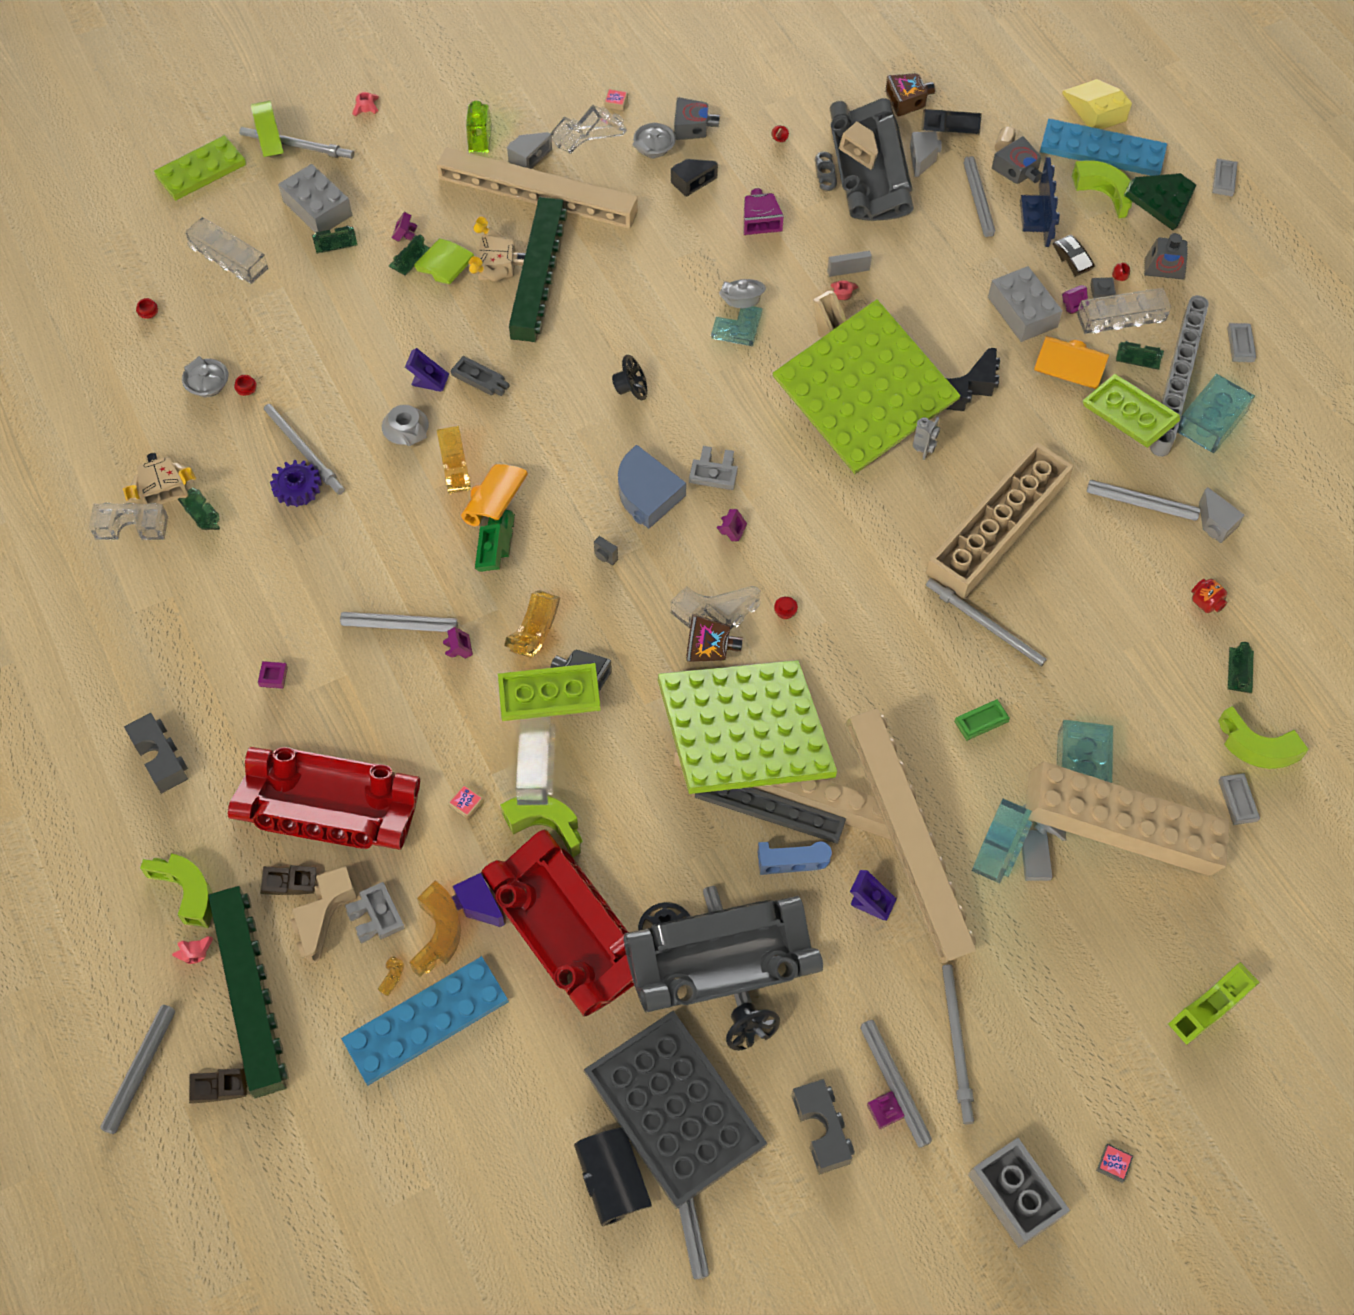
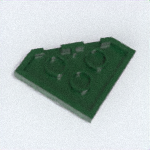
(1162, 196)

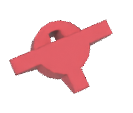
(365, 103)
(843, 289)
(193, 951)

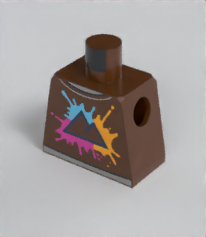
(907, 92)
(710, 640)

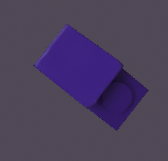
(426, 371)
(871, 896)

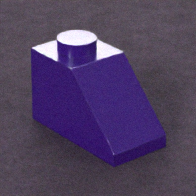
(477, 901)

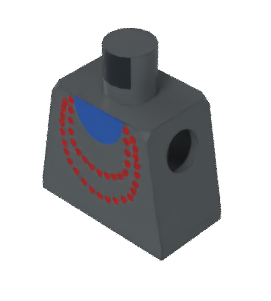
(693, 119)
(1018, 162)
(1167, 258)

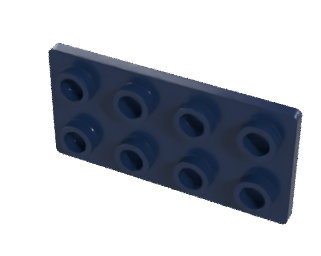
(1039, 211)

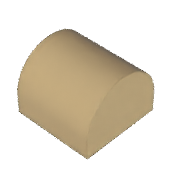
(1005, 137)

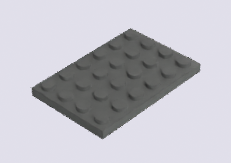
(675, 1109)

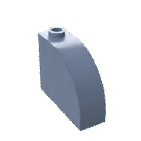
(647, 487)

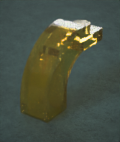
(453, 460)
(535, 625)
(443, 944)

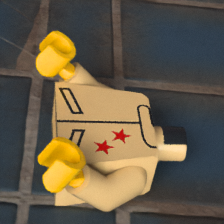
(495, 255)
(159, 480)

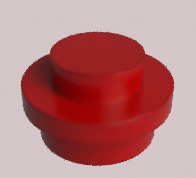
(146, 308)
(245, 385)
(785, 607)

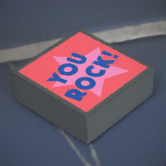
(1114, 1163)

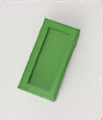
(981, 719)

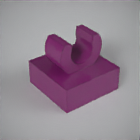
(403, 226)
(1073, 297)
(733, 525)
(459, 643)
(272, 675)
(885, 1110)

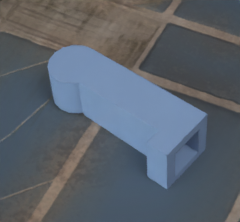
(793, 858)

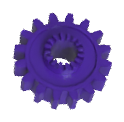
(296, 483)

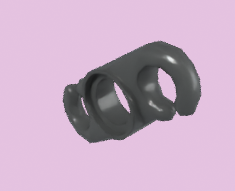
(825, 177)

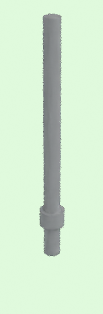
(332, 150)
(326, 475)
(948, 595)
(964, 1094)

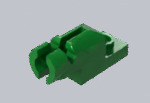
(494, 542)

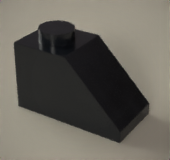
(693, 174)

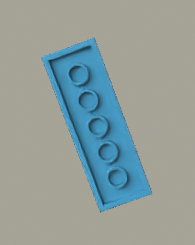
(1100, 145)
(424, 1020)

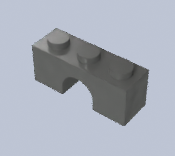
(165, 768)
(816, 1102)

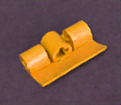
(1071, 361)
(493, 494)

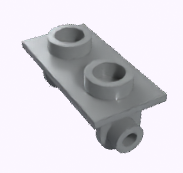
(926, 436)

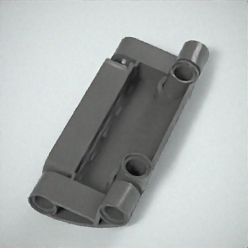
(887, 187)
(721, 953)

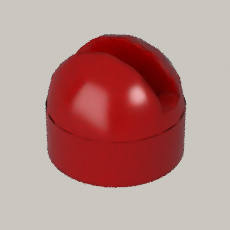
(782, 135)
(1118, 271)

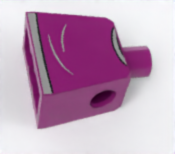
(761, 213)

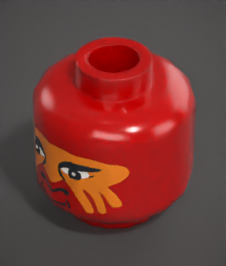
(1209, 595)

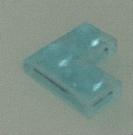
(738, 331)

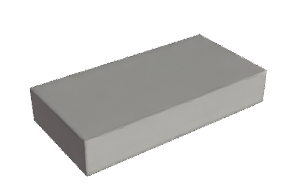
(1224, 177)
(849, 263)
(1241, 342)
(1239, 799)
(1036, 857)

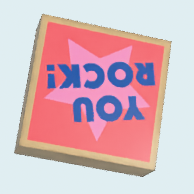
(615, 99)
(466, 801)

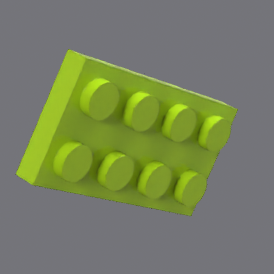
(200, 167)
(1131, 410)
(548, 692)

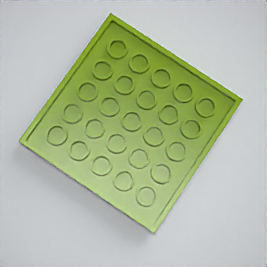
(865, 386)
(745, 726)

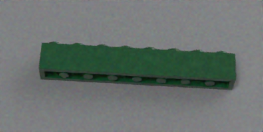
(537, 270)
(247, 992)

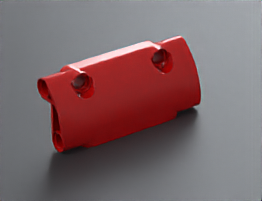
(325, 798)
(563, 921)

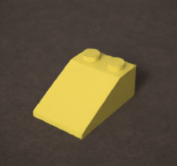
(1099, 104)

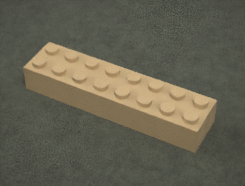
(999, 520)
(1127, 819)

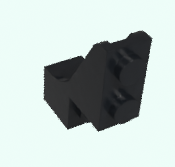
(951, 121)
(978, 381)

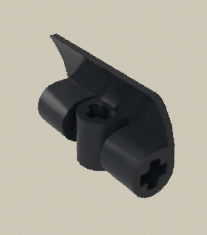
(612, 1175)

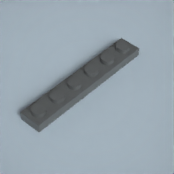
(779, 811)

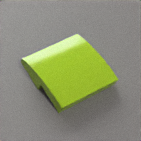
(444, 261)

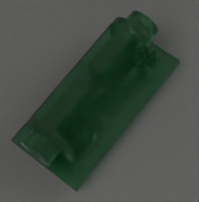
(328, 241)
(406, 259)
(1133, 354)
(204, 516)
(1240, 668)

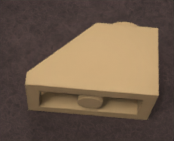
(860, 144)

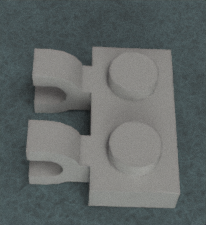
(714, 474)
(381, 910)

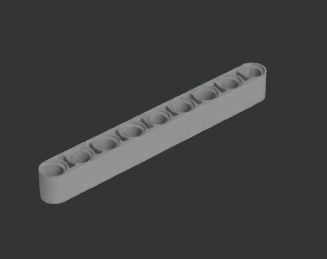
(1182, 368)

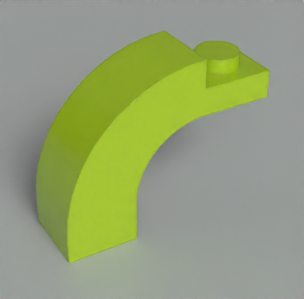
(266, 128)
(1106, 179)
(1260, 750)
(554, 815)
(195, 905)
(1213, 1004)

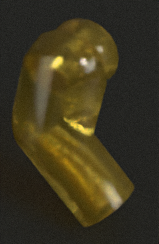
(392, 978)

